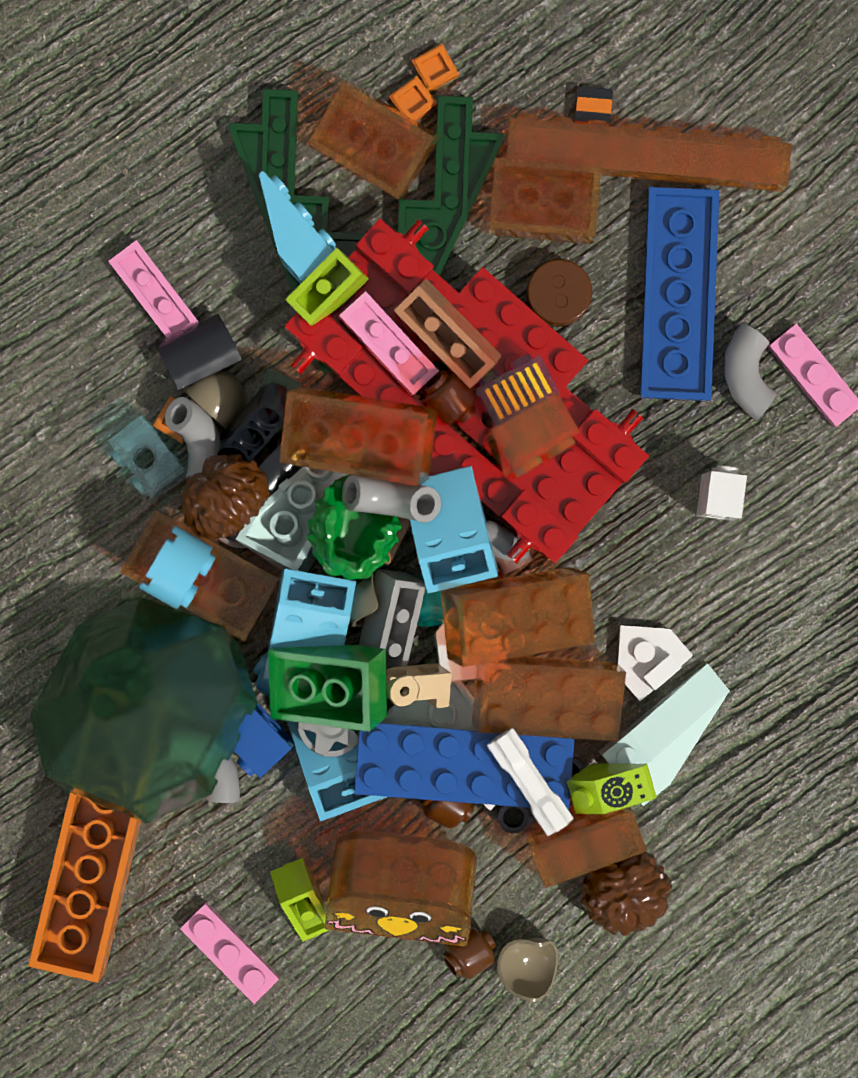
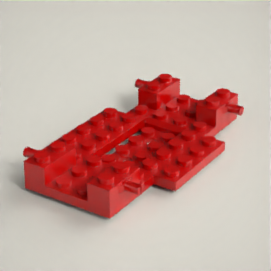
(547, 502)

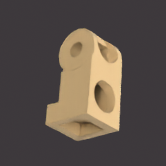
(417, 683)

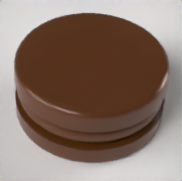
(559, 292)

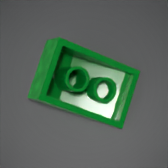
(329, 685)

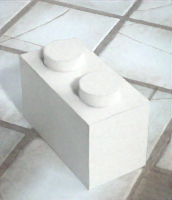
(721, 494)

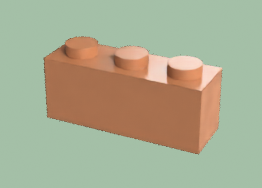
(448, 333)

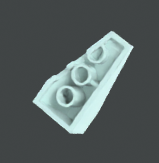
(282, 524)
(670, 728)

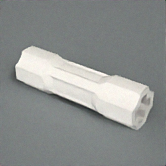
(544, 803)

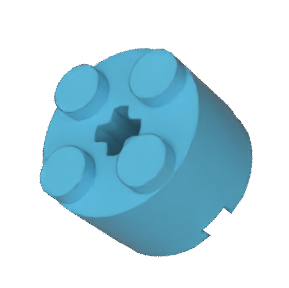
(177, 569)

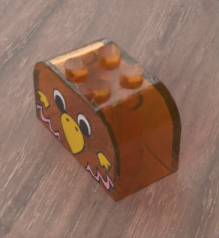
(402, 887)

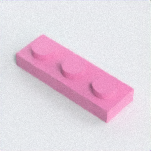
(152, 290)
(388, 343)
(814, 375)
(230, 953)

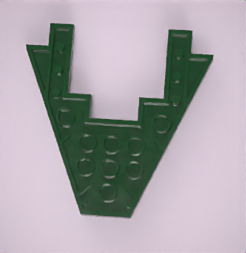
(460, 173)

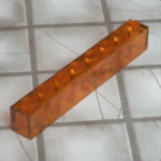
(653, 154)

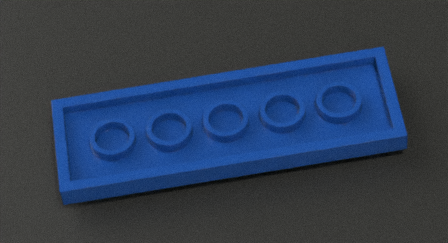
(679, 294)
(453, 765)

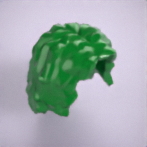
(347, 540)

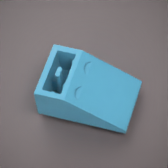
(296, 240)
(456, 543)
(310, 611)
(329, 778)

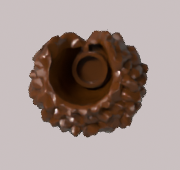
(223, 496)
(627, 895)

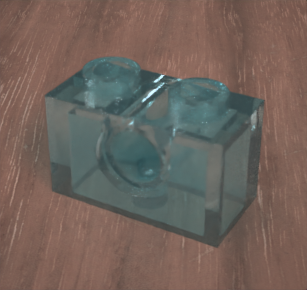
(142, 436)

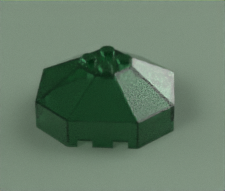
(143, 709)

